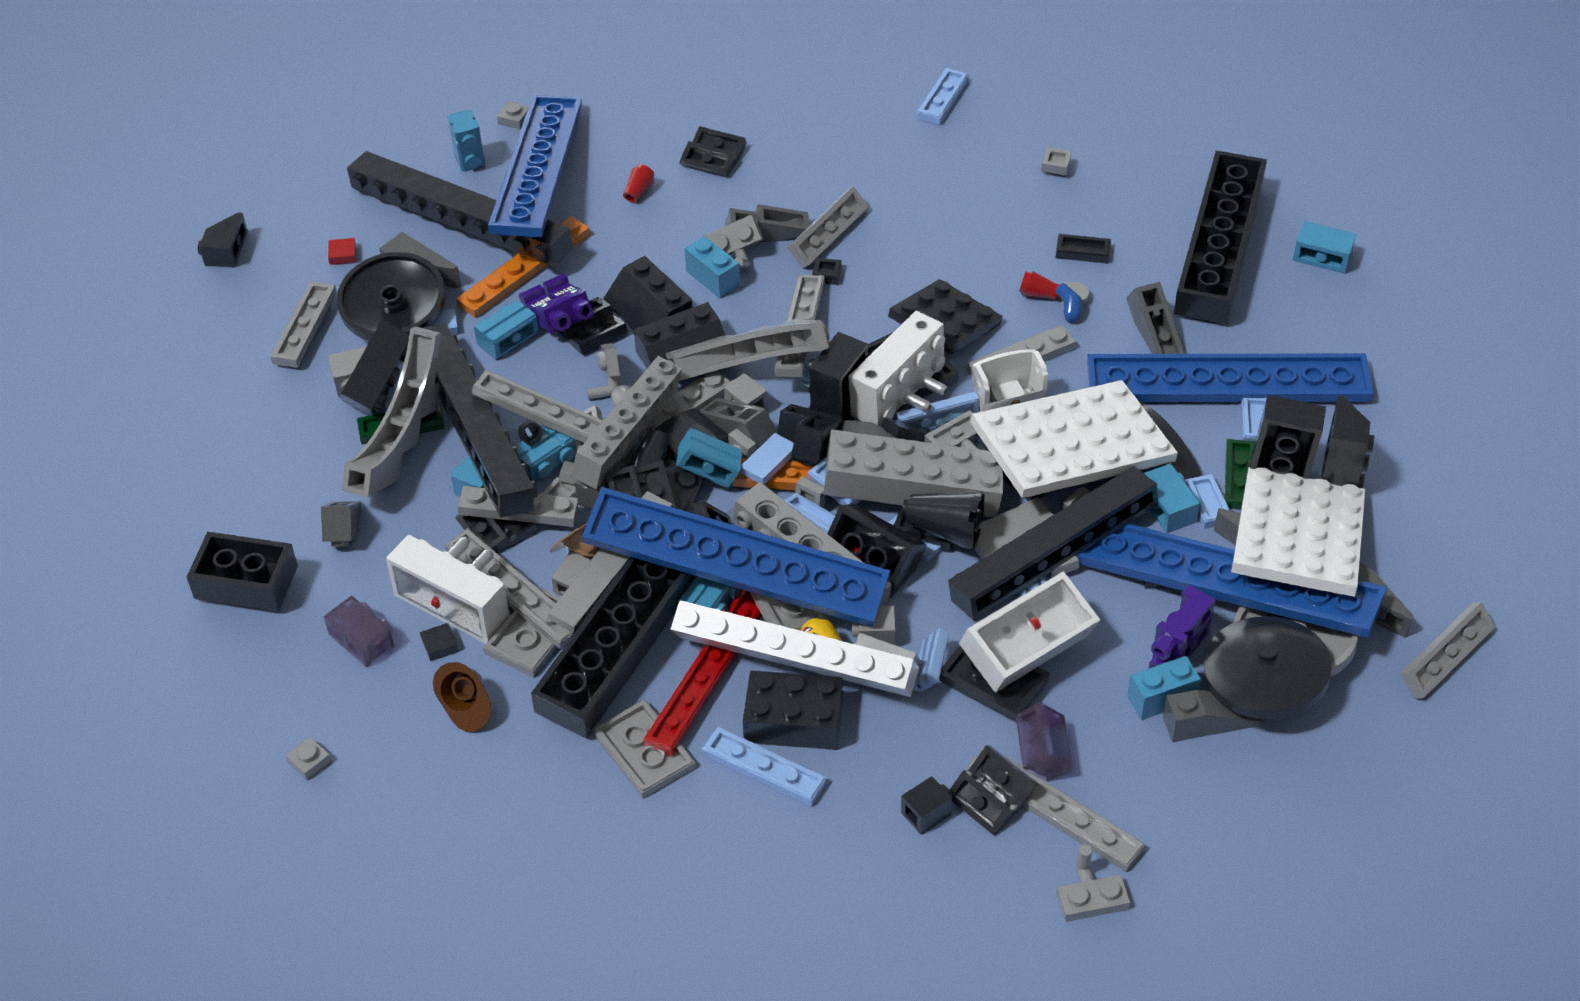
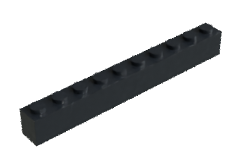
(450, 205)
(481, 430)

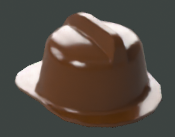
(462, 696)

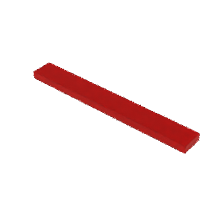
(696, 686)

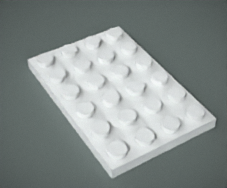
(1072, 438)
(1300, 531)

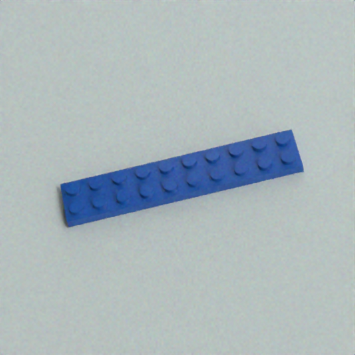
(535, 166)
(1235, 376)
(736, 556)
(1207, 567)

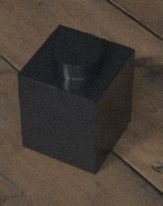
(926, 804)

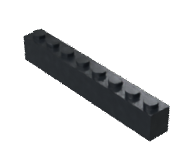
(1053, 542)

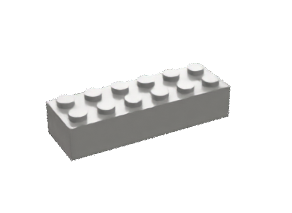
(895, 468)

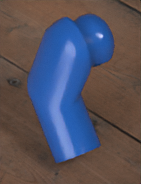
(1072, 303)

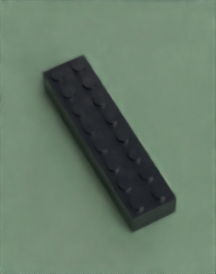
(1220, 237)
(609, 645)

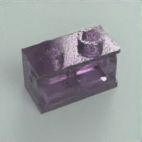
(359, 630)
(1043, 741)

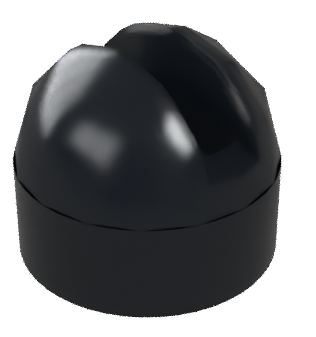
(535, 430)

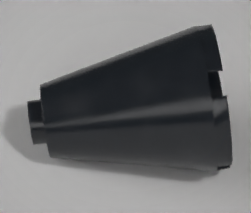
(947, 515)

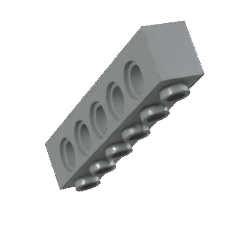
(626, 422)
(770, 515)

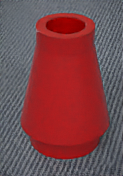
(639, 181)
(1038, 286)

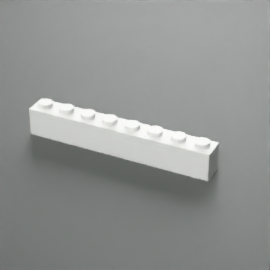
(795, 648)

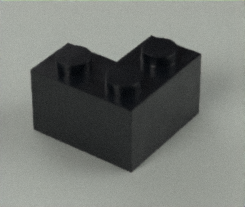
(808, 432)

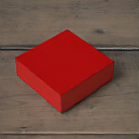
(342, 251)

